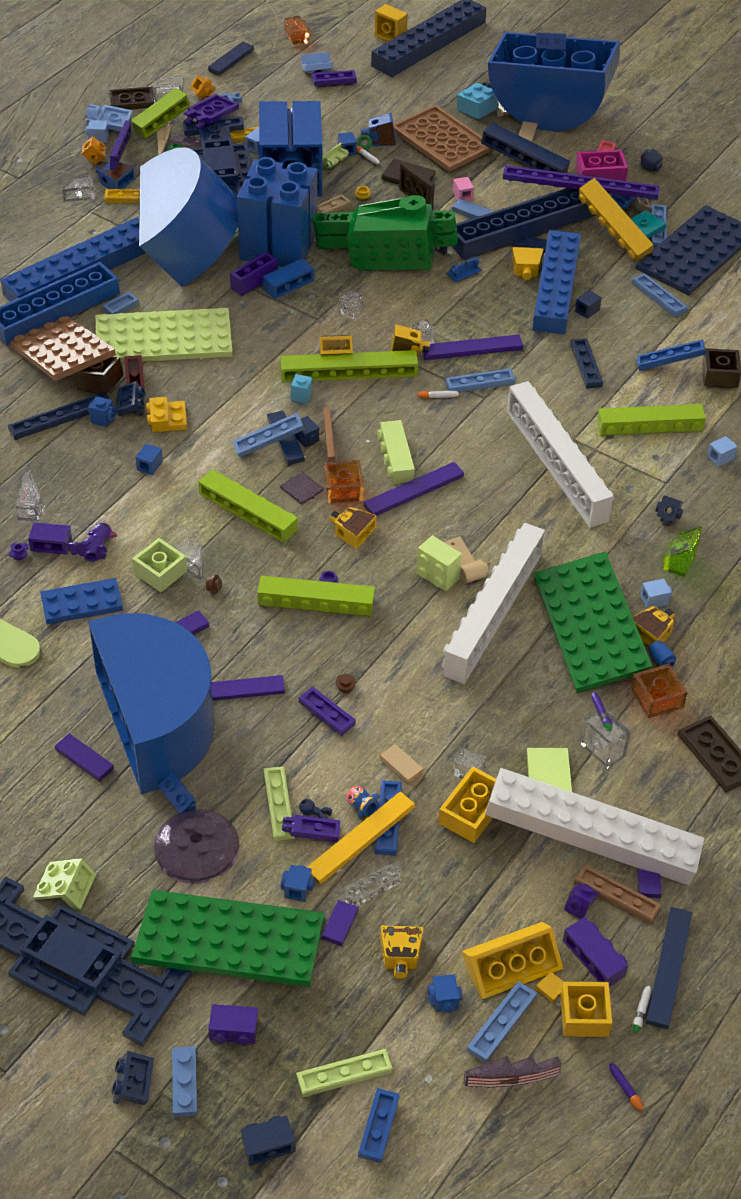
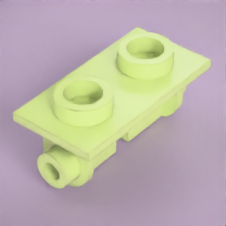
(333, 156)

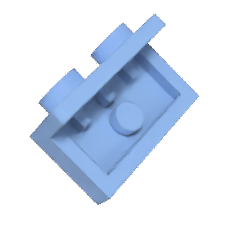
(316, 61)

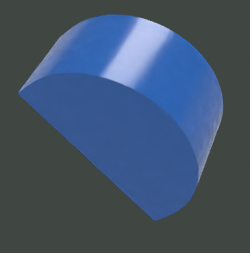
(552, 85)
(184, 213)
(156, 692)

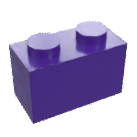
(49, 538)
(233, 1024)

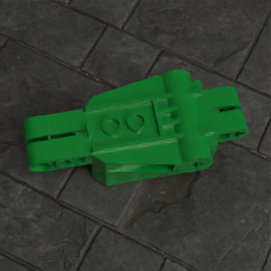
(388, 233)

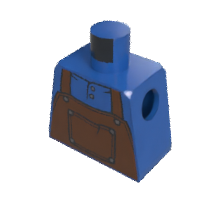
(381, 130)
(116, 179)

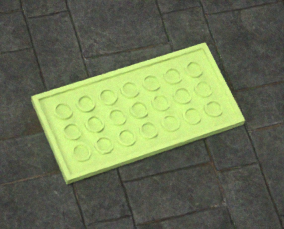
(167, 334)

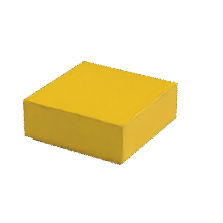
(550, 987)

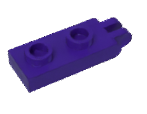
(312, 827)

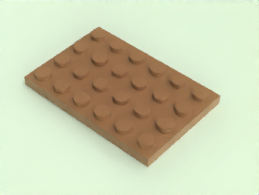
(441, 137)
(62, 348)

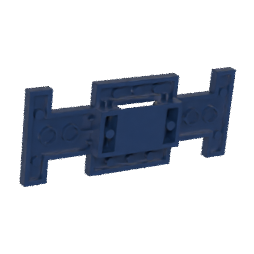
(226, 159)
(88, 954)

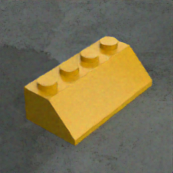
(513, 958)

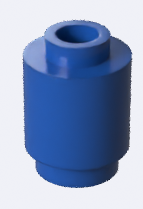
(662, 654)

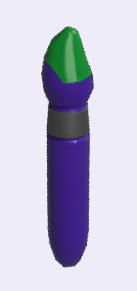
(607, 723)

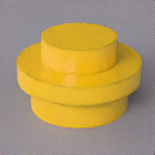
(362, 192)

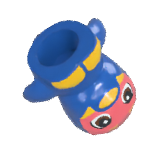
(360, 799)

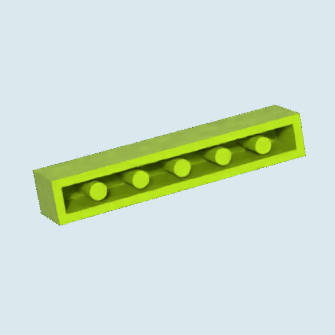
(651, 419)
(248, 505)
(316, 595)

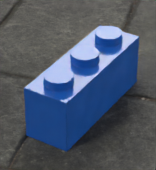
(288, 278)

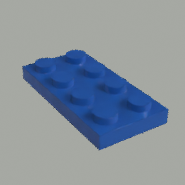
(81, 601)

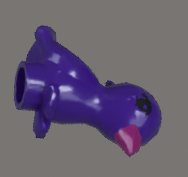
(93, 545)

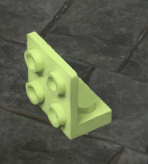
(66, 880)

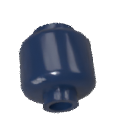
(651, 160)

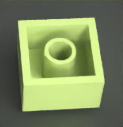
(439, 563)
(159, 564)

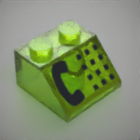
(682, 551)

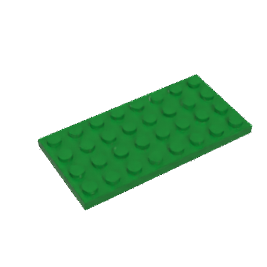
(592, 622)
(229, 938)

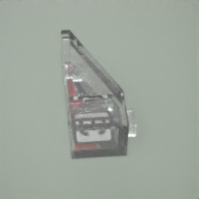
(29, 502)

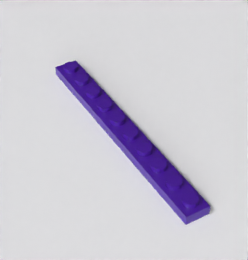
(574, 181)

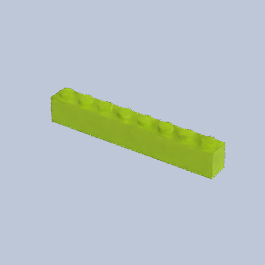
(350, 365)

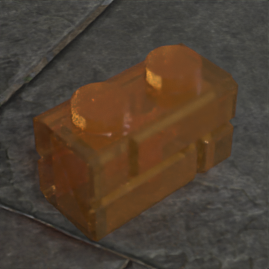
(296, 29)

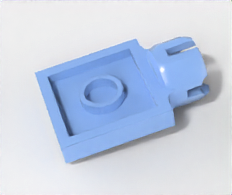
(114, 115)

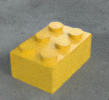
(467, 805)

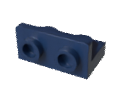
(131, 398)
(132, 1078)

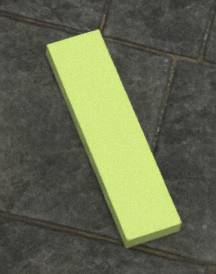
(277, 801)
(344, 1072)

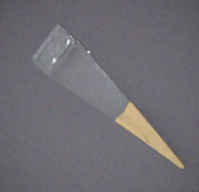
(161, 88)

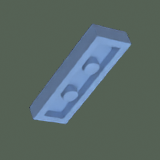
(184, 1081)

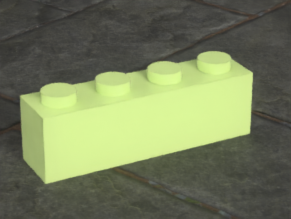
(396, 452)

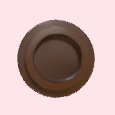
(213, 584)
(345, 683)

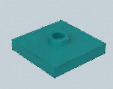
(649, 223)

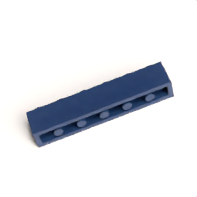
(523, 150)

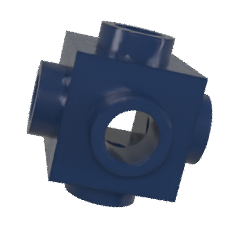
(676, 511)

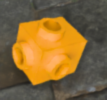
(202, 87)
(94, 150)

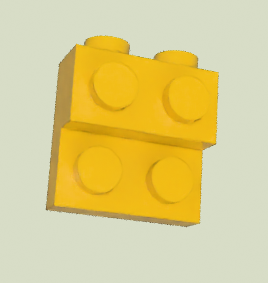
(166, 415)

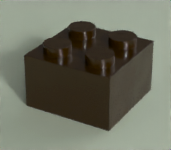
(721, 368)
(100, 376)

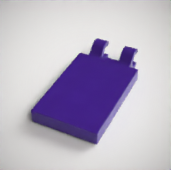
(210, 110)

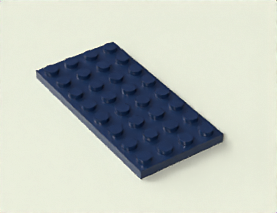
(694, 250)

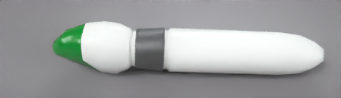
(641, 1010)

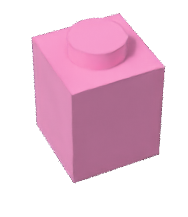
(463, 189)

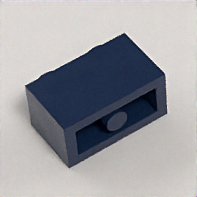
(268, 1140)

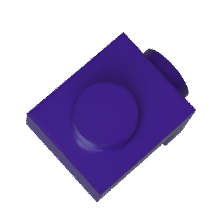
(580, 900)

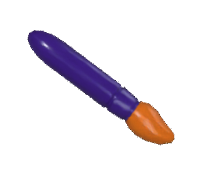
(626, 1087)

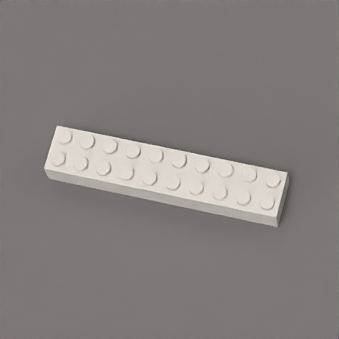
(560, 454)
(492, 603)
(595, 826)

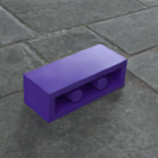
(251, 274)
(595, 952)

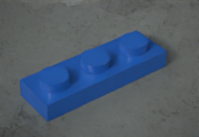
(379, 1125)

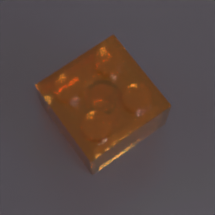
(343, 481)
(659, 690)

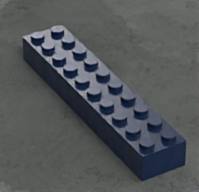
(428, 37)
(519, 222)

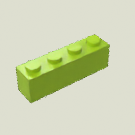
(160, 113)

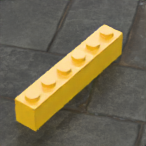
(615, 219)

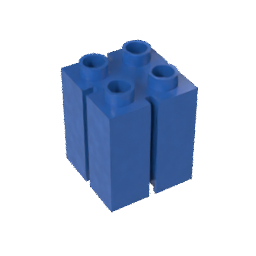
(292, 134)
(277, 211)

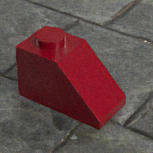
(134, 369)

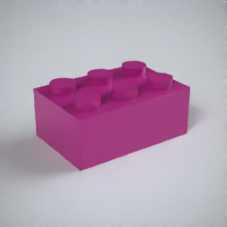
(602, 164)

